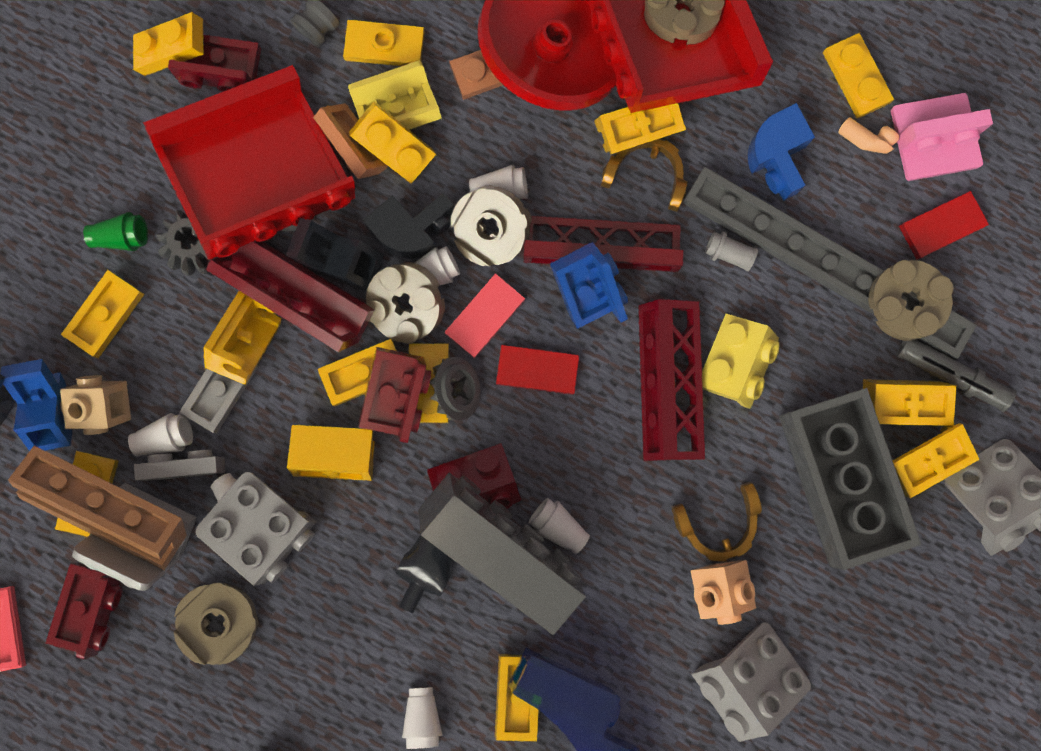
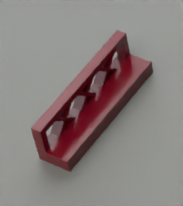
(625, 257)
(295, 294)
(659, 377)

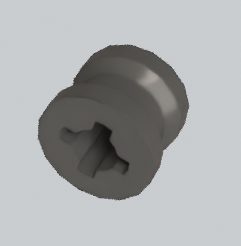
(315, 22)

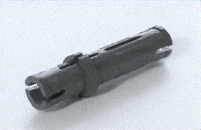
(996, 395)

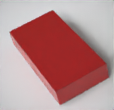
(943, 225)
(537, 369)

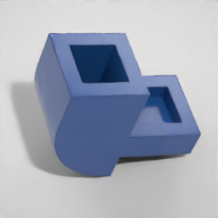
(772, 146)
(38, 401)

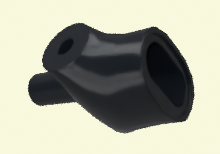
(425, 570)

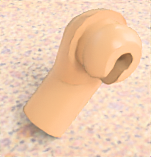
(868, 140)

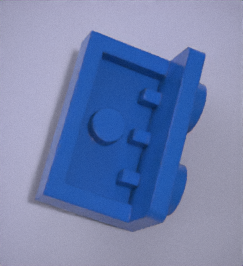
(589, 285)

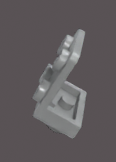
(1001, 495)
(255, 530)
(122, 565)
(754, 684)

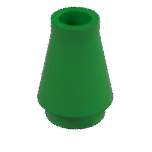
(118, 232)

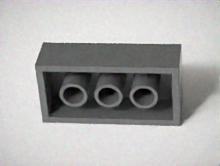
(849, 480)
(501, 552)

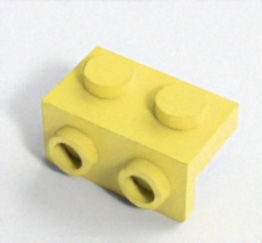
(401, 93)
(740, 360)

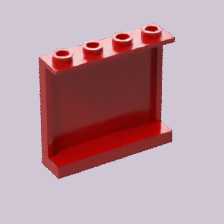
(667, 73)
(249, 162)

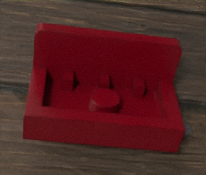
(223, 64)
(394, 393)
(485, 468)
(84, 611)

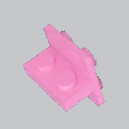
(939, 136)

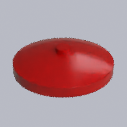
(546, 52)

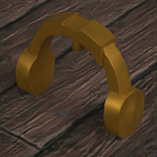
(670, 152)
(752, 506)

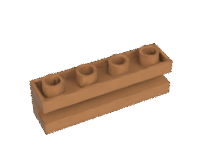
(98, 507)

